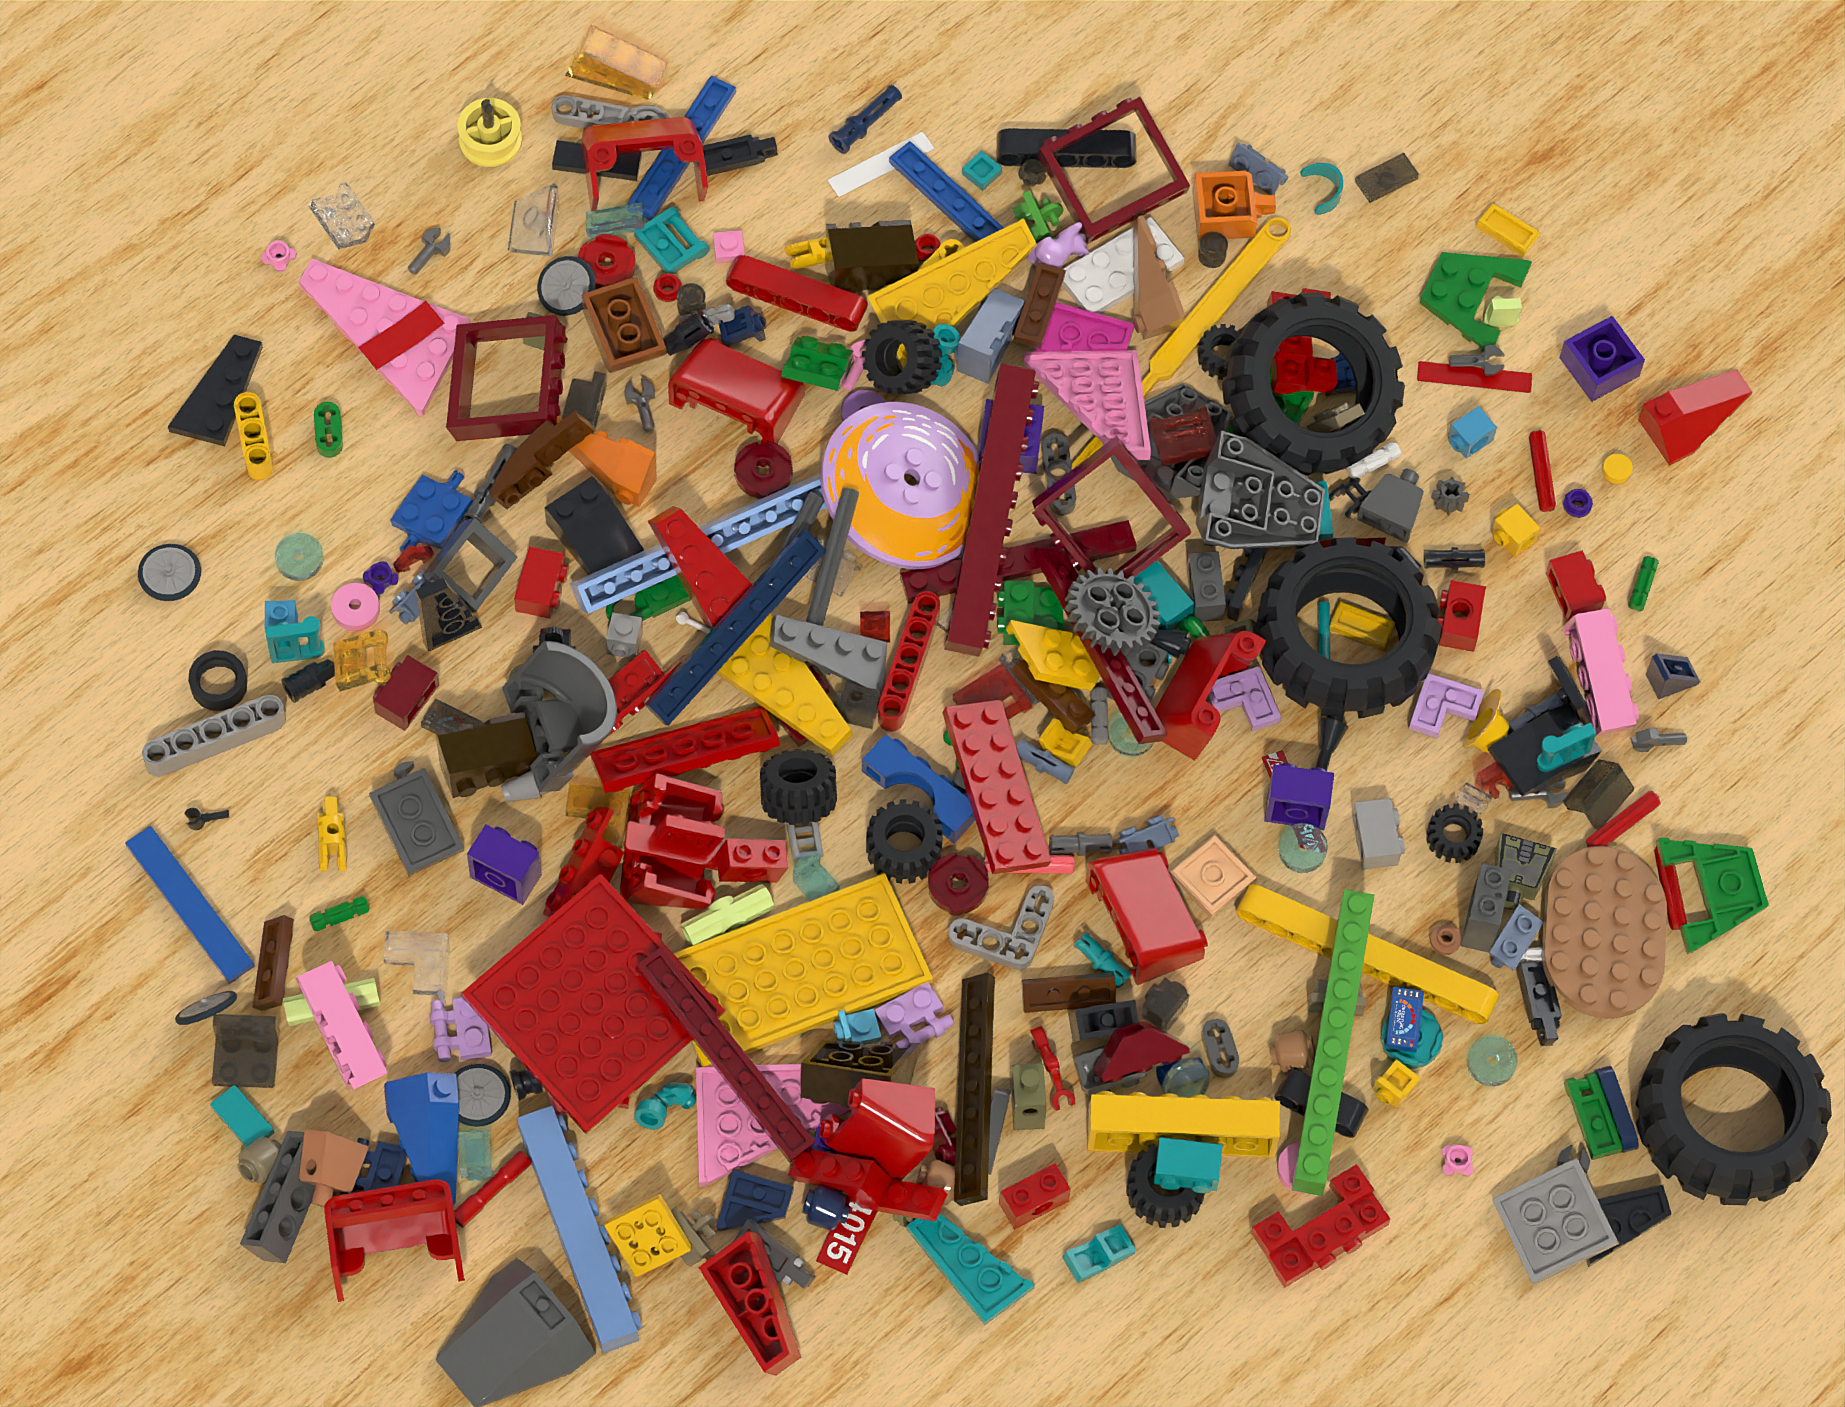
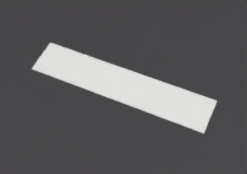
(874, 166)

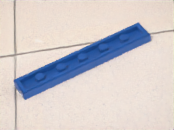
(667, 167)
(944, 192)
(189, 904)

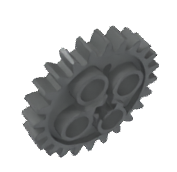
(1112, 611)

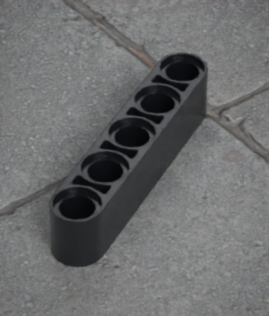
(1097, 150)

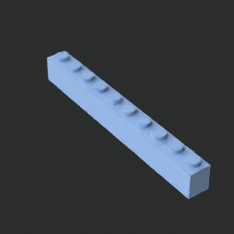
(725, 532)

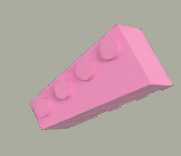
(1602, 671)
(341, 1025)

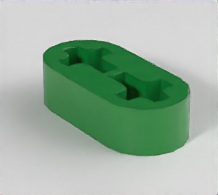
(322, 430)

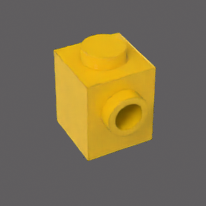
(1515, 530)

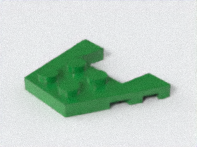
(1460, 286)
(1727, 882)

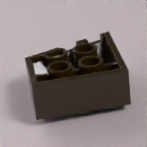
(870, 256)
(485, 753)
(840, 1065)

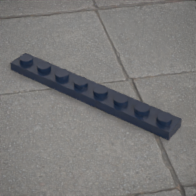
(735, 627)

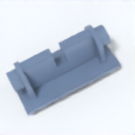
(1264, 174)
(406, 601)
(1157, 832)
(1515, 938)

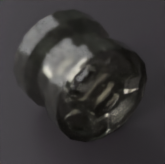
(1215, 242)
(689, 294)

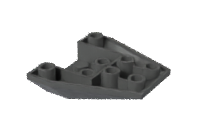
(1185, 477)
(1255, 499)
(513, 1339)

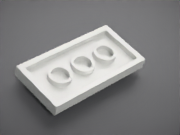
(1108, 272)

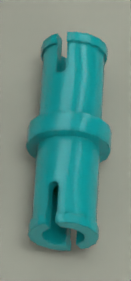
(1102, 959)

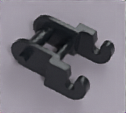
(1342, 490)

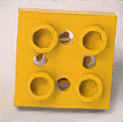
(653, 1228)

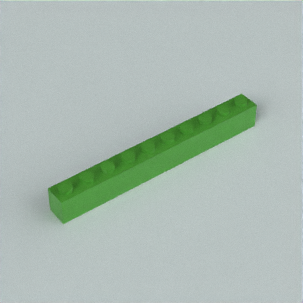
(1333, 1043)

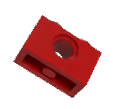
(1464, 599)
(752, 860)
(1034, 1196)

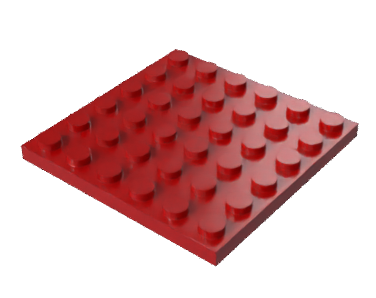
(581, 1007)

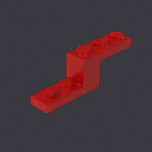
(868, 1184)

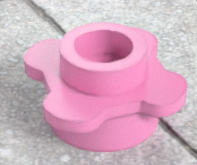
(278, 248)
(1458, 1151)

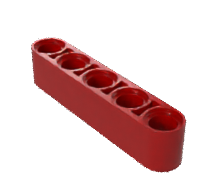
(797, 293)
(909, 673)

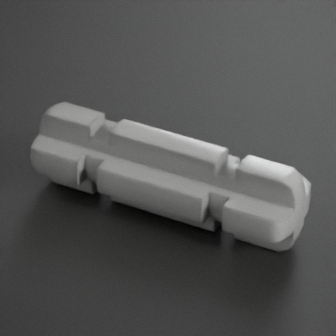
(724, 312)
(1100, 722)

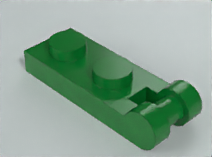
(1593, 1116)

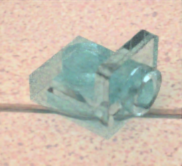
(813, 878)

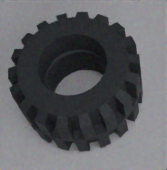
(921, 357)
(798, 787)
(909, 819)
(1155, 1206)

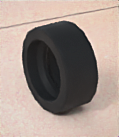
(214, 659)

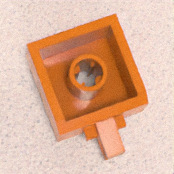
(1228, 204)

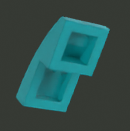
(1099, 1254)

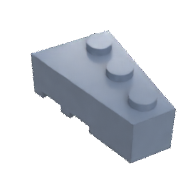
(988, 335)

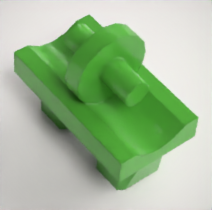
(1031, 209)

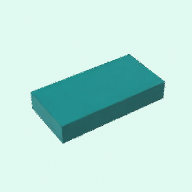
(241, 1116)

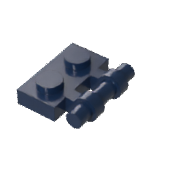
(386, 1167)

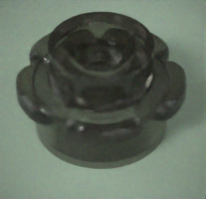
(1032, 166)

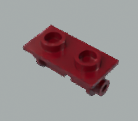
(943, 1145)

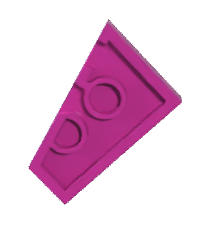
(1085, 331)

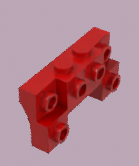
(1293, 362)
(1327, 1235)

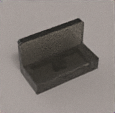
(587, 398)
(1600, 792)

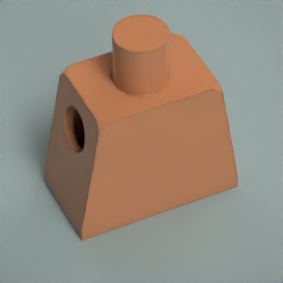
(330, 1164)

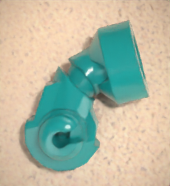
(949, 340)
(652, 1111)

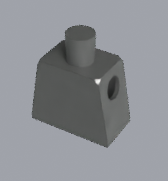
(1393, 505)

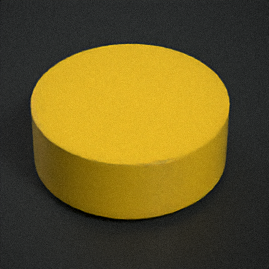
(1617, 468)

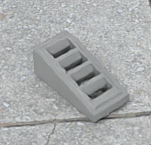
(816, 839)

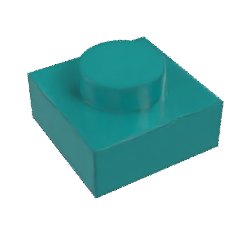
(981, 170)

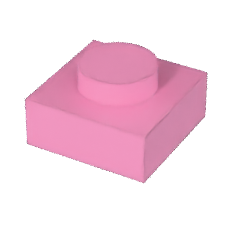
(728, 246)

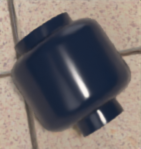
(825, 1207)

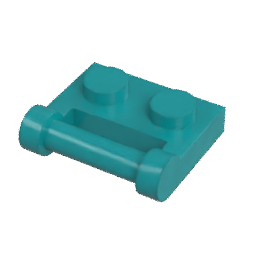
(665, 247)
(284, 640)
(1562, 750)

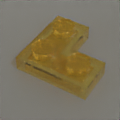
(584, 799)

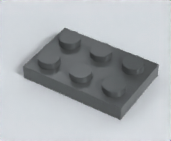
(416, 822)

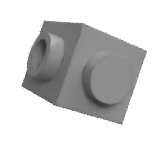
(624, 635)

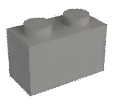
(1377, 833)

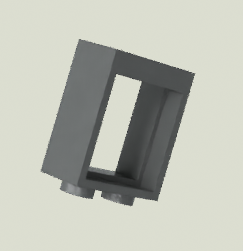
(488, 545)
(1486, 907)

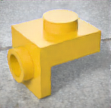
(1063, 744)
(1395, 1084)

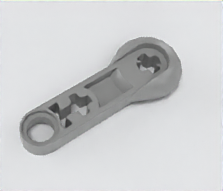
(606, 112)

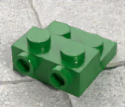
(818, 363)
(1028, 605)

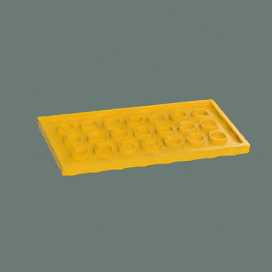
(809, 965)

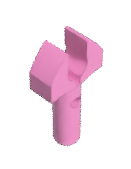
(856, 368)

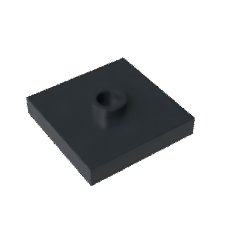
(1568, 691)

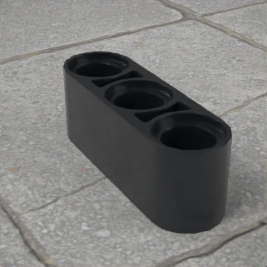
(1293, 1095)

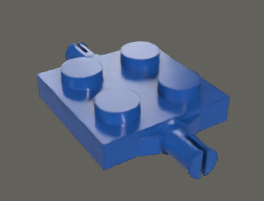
(431, 511)

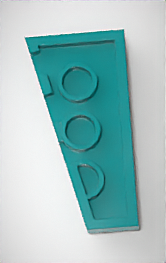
(974, 1273)

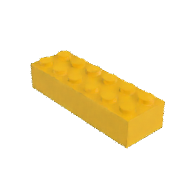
(1139, 1120)

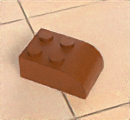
(622, 325)

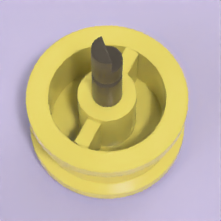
(489, 132)

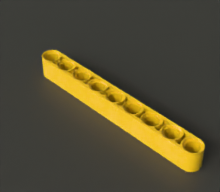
(1381, 959)

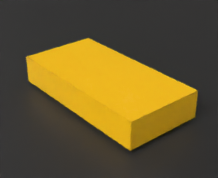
(1508, 230)
(1362, 626)

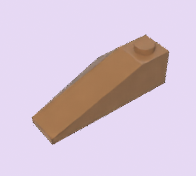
(1155, 301)

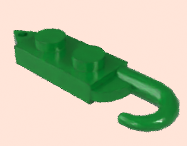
(656, 599)

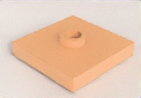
(1213, 876)

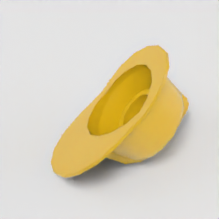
(1489, 724)

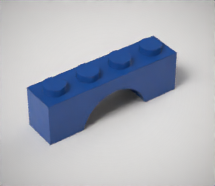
(892, 764)

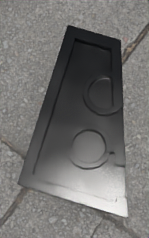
(1632, 1215)

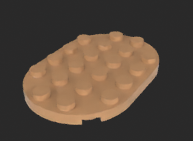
(1604, 932)

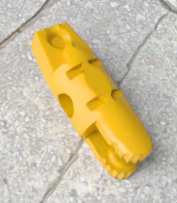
(814, 253)
(331, 834)

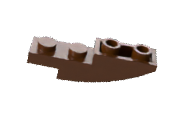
(531, 461)

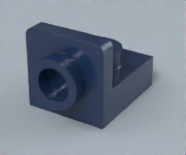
(744, 326)

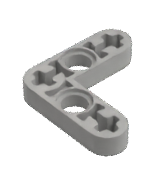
(1016, 941)

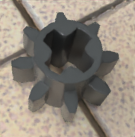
(1450, 496)

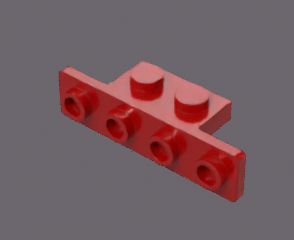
(636, 683)
(677, 840)
(589, 859)

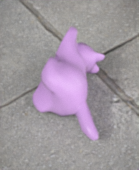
(1057, 250)

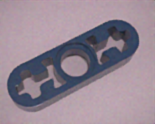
(1618, 1108)

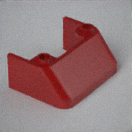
(605, 141)
(390, 1221)

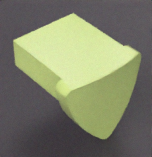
(1503, 312)

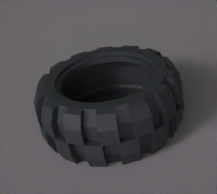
(1361, 345)
(1357, 571)
(1771, 1058)

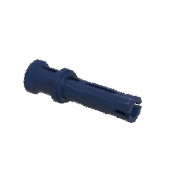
(858, 124)

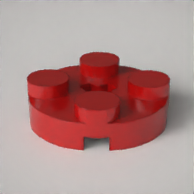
(609, 247)

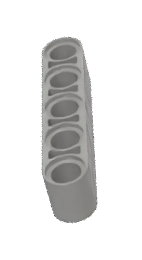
(205, 747)

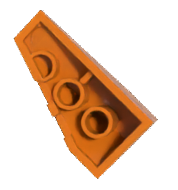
(620, 466)

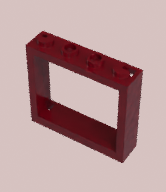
(1132, 211)
(462, 377)
(1061, 536)

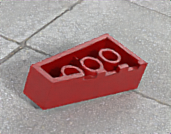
(700, 565)
(751, 1298)

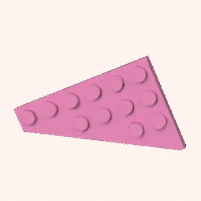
(366, 309)
(1100, 391)
(728, 1131)

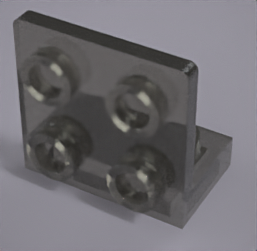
(245, 1050)

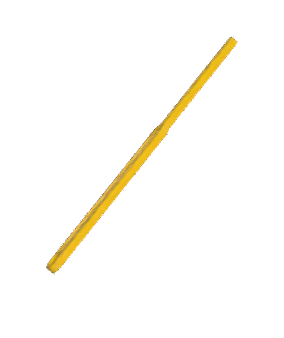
(1208, 312)

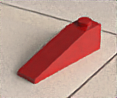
(1690, 414)

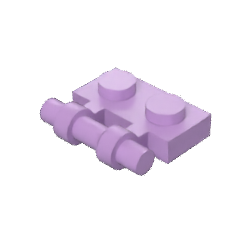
(911, 1009)
(471, 1036)

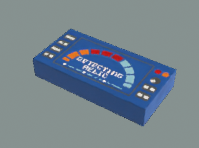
(1404, 1019)

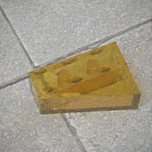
(616, 64)

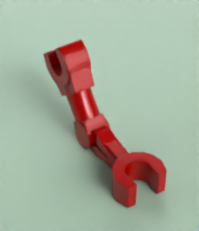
(1051, 1065)

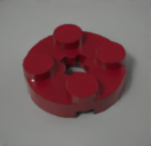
(763, 455)
(960, 867)

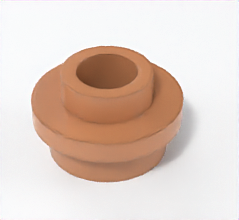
(1442, 947)

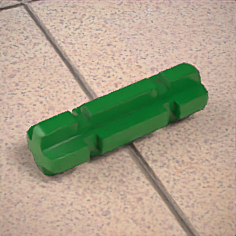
(1643, 583)
(339, 913)

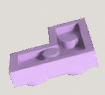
(1250, 692)
(1442, 697)

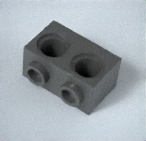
(1206, 586)
(1147, 675)

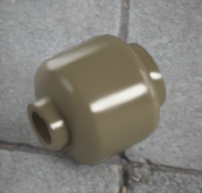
(258, 1159)

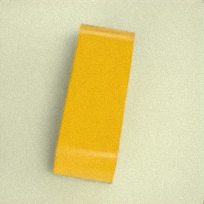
(250, 424)

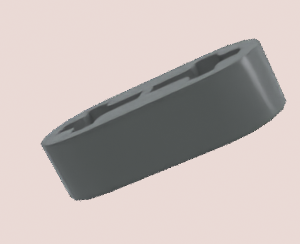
(1226, 1046)

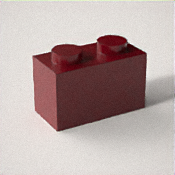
(405, 692)

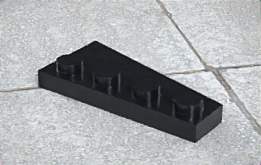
(210, 407)
(443, 614)

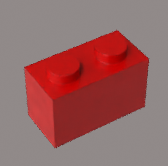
(540, 582)
(1575, 584)

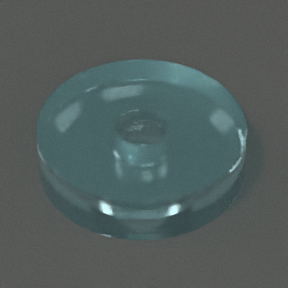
(294, 545)
(1122, 742)
(1302, 835)
(1485, 1072)
(1186, 1079)

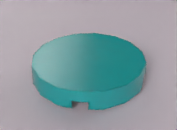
(1428, 1047)

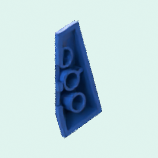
(427, 1122)

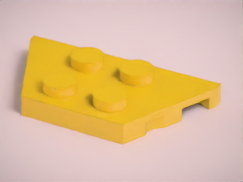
(1055, 655)

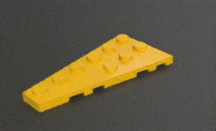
(954, 284)
(785, 690)

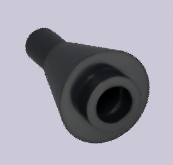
(1172, 641)
(1330, 734)

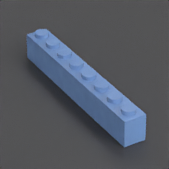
(578, 1230)

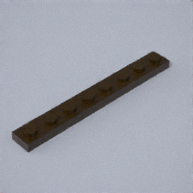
(974, 1089)

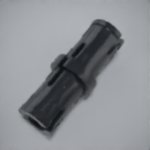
(1441, 559)

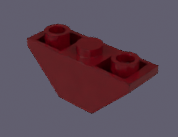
(1137, 1050)

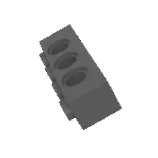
(280, 1205)

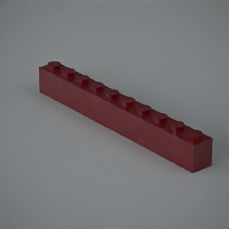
(990, 510)

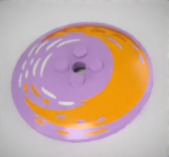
(893, 519)

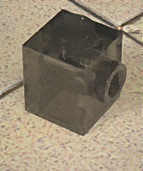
(858, 704)
(1165, 1003)

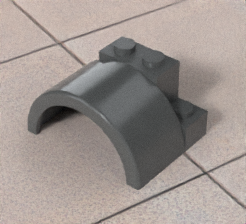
(572, 723)

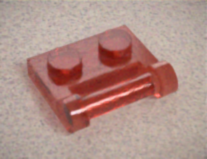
(1184, 443)
(993, 686)

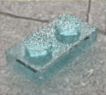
(615, 220)

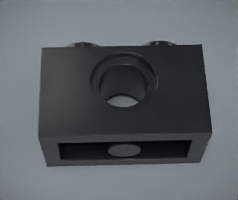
(1101, 1019)

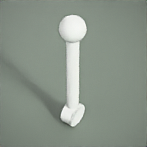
(683, 618)

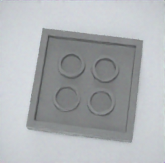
(1555, 1221)

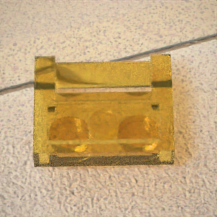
(351, 660)

